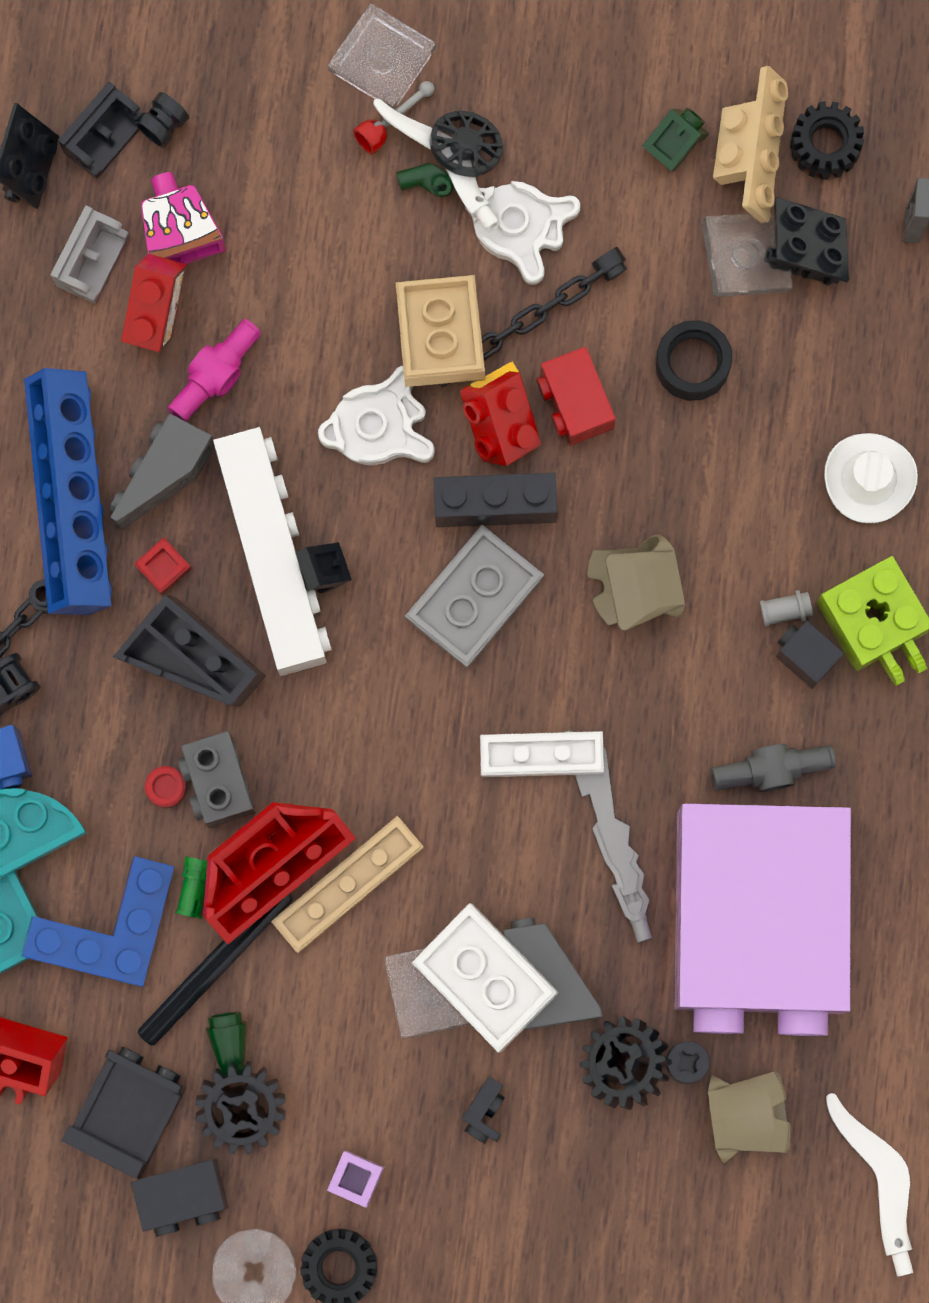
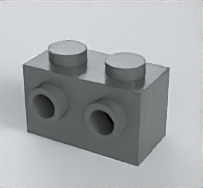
(217, 780)

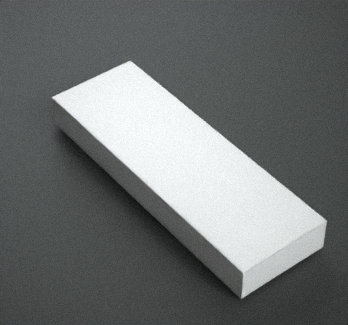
(542, 754)

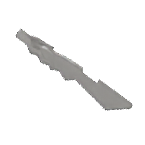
(618, 855)

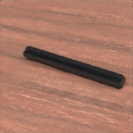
(203, 977)

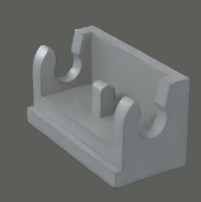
(89, 255)

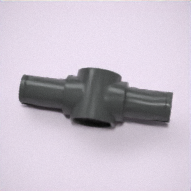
(772, 767)

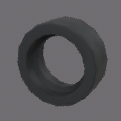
(702, 331)

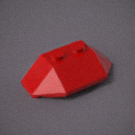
(268, 863)

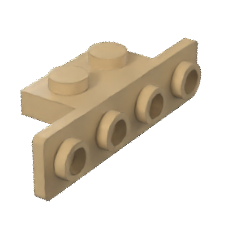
(751, 144)

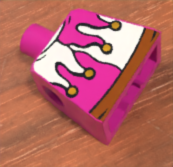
(179, 223)

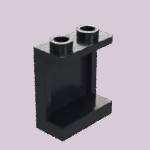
(126, 1112)

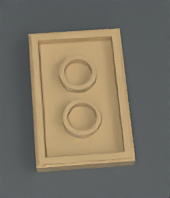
(440, 331)

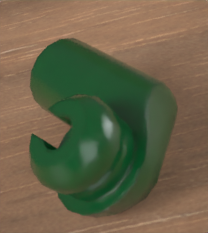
(428, 177)

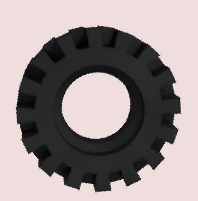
(831, 118)
(357, 1248)

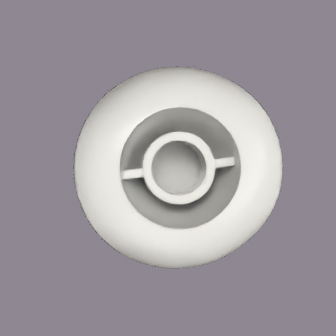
(870, 477)

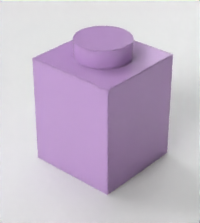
(355, 1178)

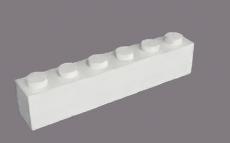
(270, 551)

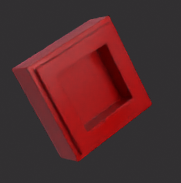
(162, 566)

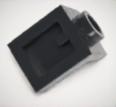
(323, 567)
(486, 1102)

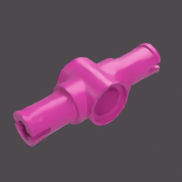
(214, 370)

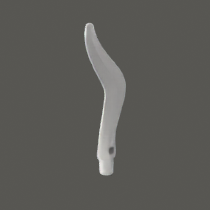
(465, 186)
(892, 1182)

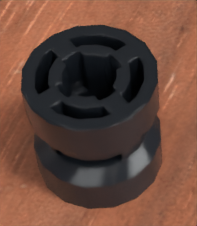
(162, 119)

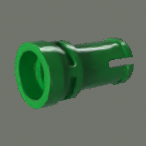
(193, 888)

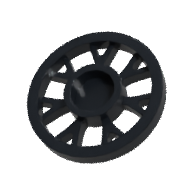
(466, 143)

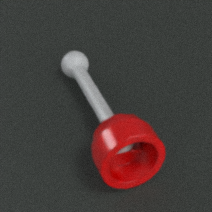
(373, 133)

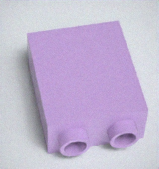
(763, 915)

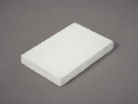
(485, 977)

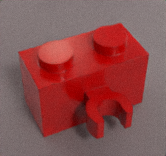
(29, 1058)

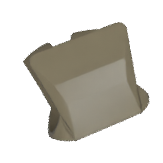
(637, 583)
(749, 1115)

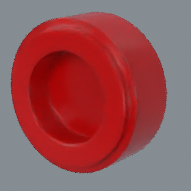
(165, 787)

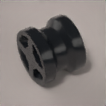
(683, 1064)

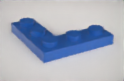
(115, 957)

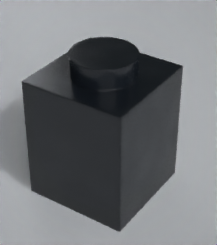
(808, 653)

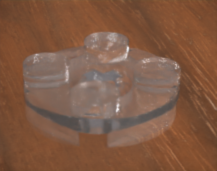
(257, 1247)

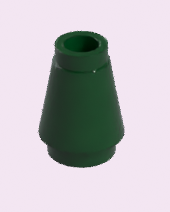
(227, 1039)

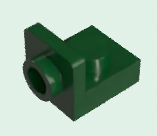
(676, 137)

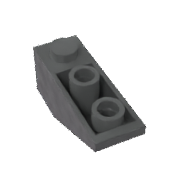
(169, 466)

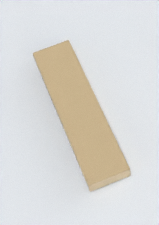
(347, 884)

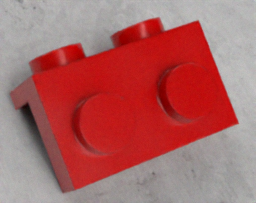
(501, 419)

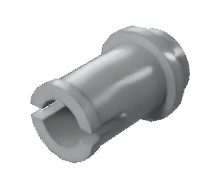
(786, 608)

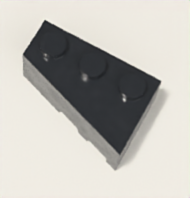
(190, 653)

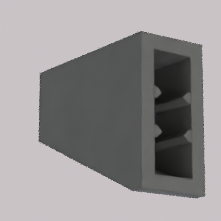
(541, 949)

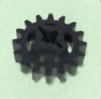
(641, 1070)
(253, 1117)

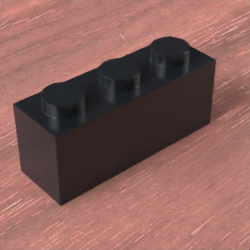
(495, 500)

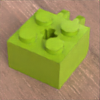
(868, 639)

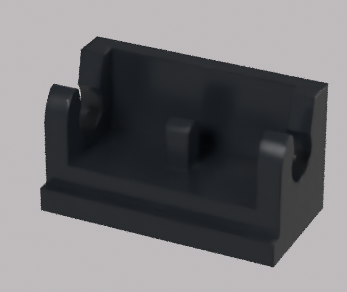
(101, 130)

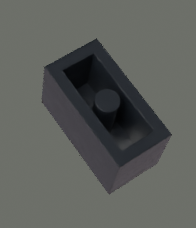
(180, 1196)

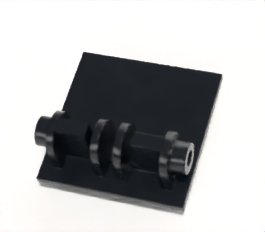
(26, 157)
(809, 243)

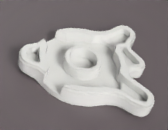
(526, 226)
(377, 424)

